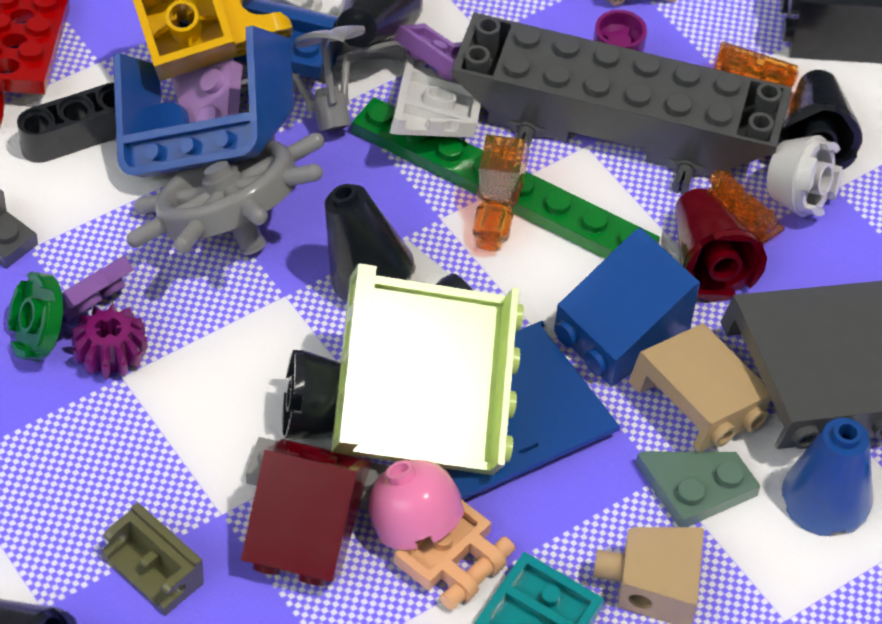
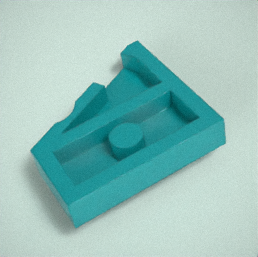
(540, 596)

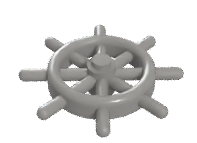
(227, 197)

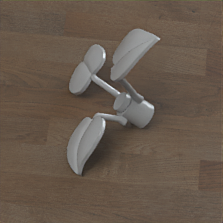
(330, 102)

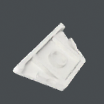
(433, 105)

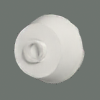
(804, 174)

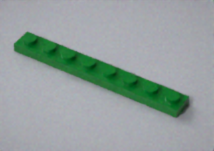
(460, 164)

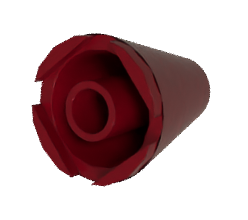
(716, 246)

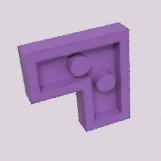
(429, 46)
(85, 293)

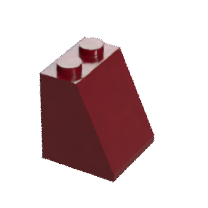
(304, 511)

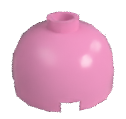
(413, 503)

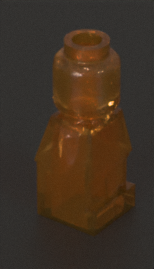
(499, 189)

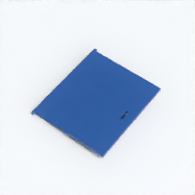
(551, 416)

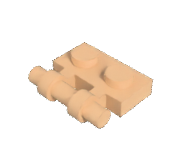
(439, 559)

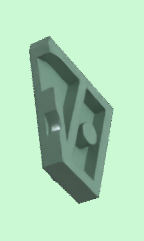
(697, 483)

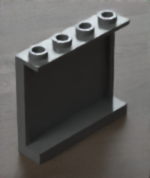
(815, 354)

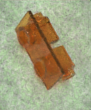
(755, 65)
(745, 207)

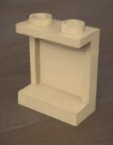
(705, 384)

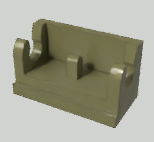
(152, 559)

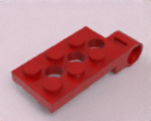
(37, 44)

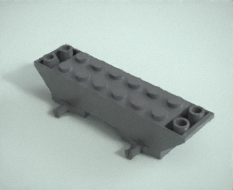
(566, 83)

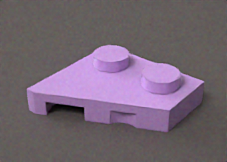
(210, 90)

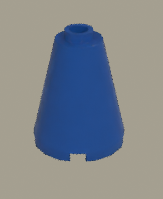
(832, 480)

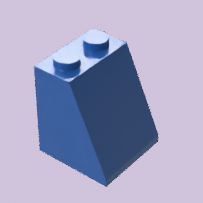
(626, 307)

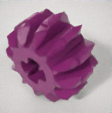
(109, 341)

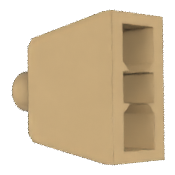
(656, 572)

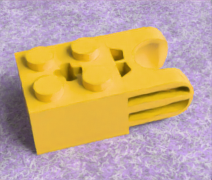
(212, 37)

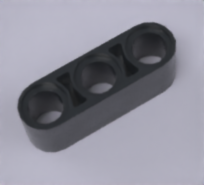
(68, 124)

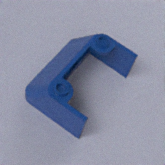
(160, 140)

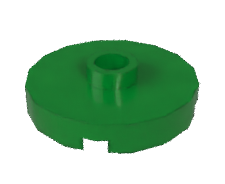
(36, 316)

